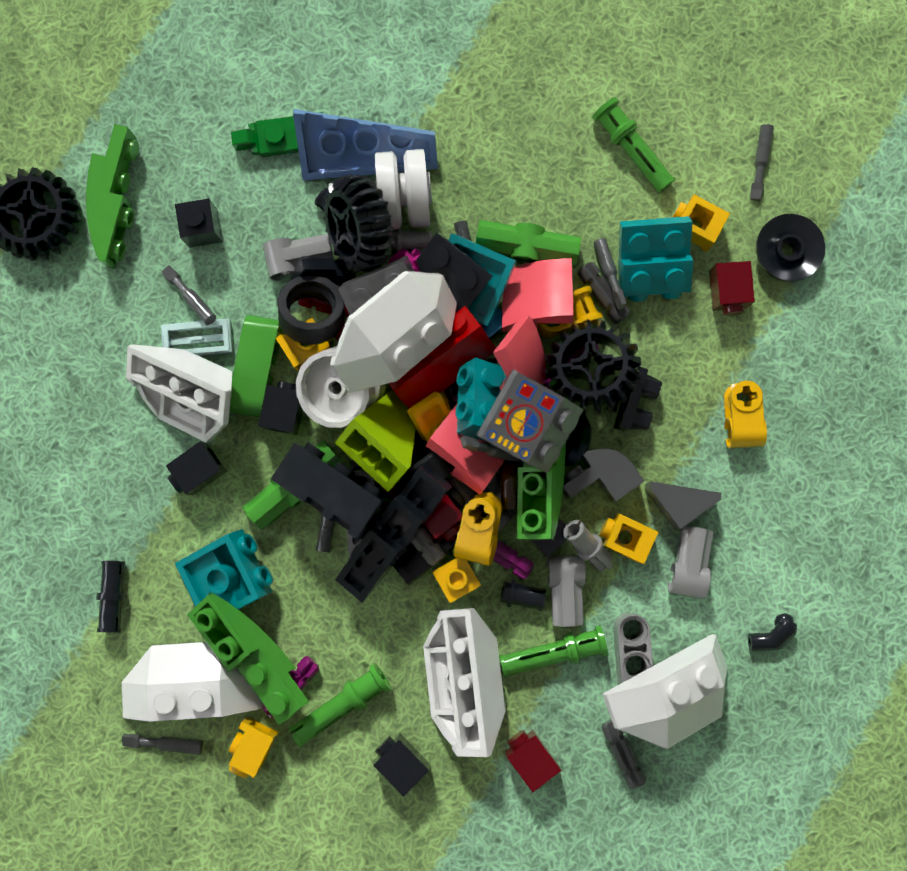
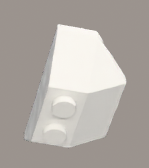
(394, 330)
(181, 388)
(465, 682)
(184, 684)
(672, 696)

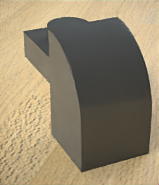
(610, 470)

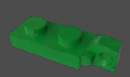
(267, 137)

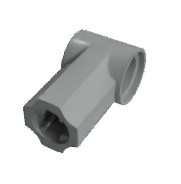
(284, 253)
(691, 568)
(566, 585)

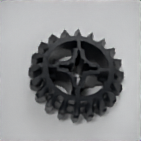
(31, 190)
(358, 222)
(606, 366)

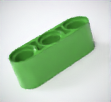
(253, 364)

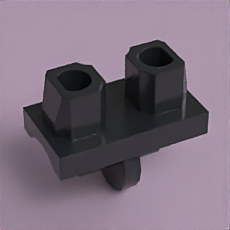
(628, 414)

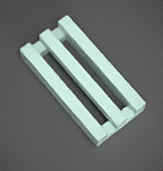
(199, 325)

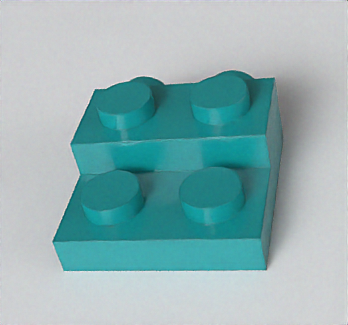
(655, 257)
(498, 265)
(477, 392)
(227, 570)

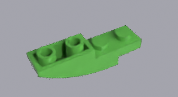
(106, 208)
(540, 500)
(247, 647)

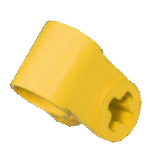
(582, 310)
(744, 419)
(477, 534)

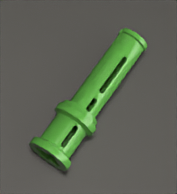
(627, 128)
(570, 649)
(354, 696)

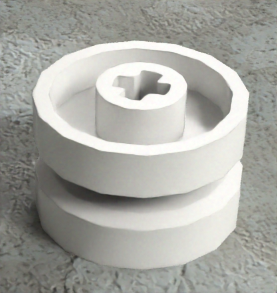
(405, 189)
(324, 395)

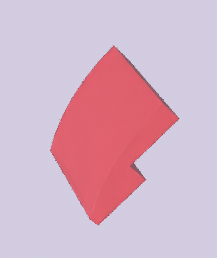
(541, 291)
(522, 352)
(471, 467)

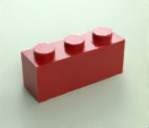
(442, 365)

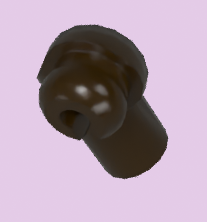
(509, 484)

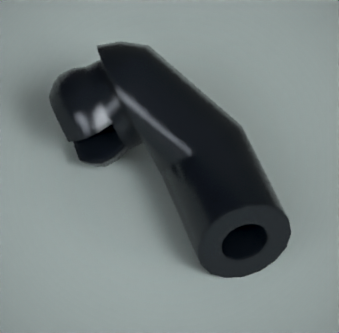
(777, 638)

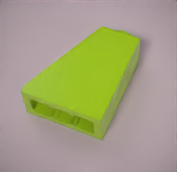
(381, 440)

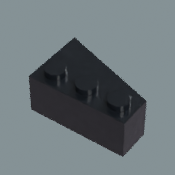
(330, 489)

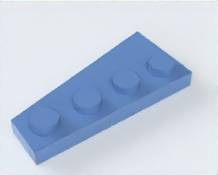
(347, 146)

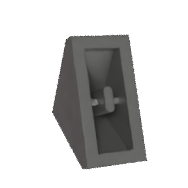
(679, 503)

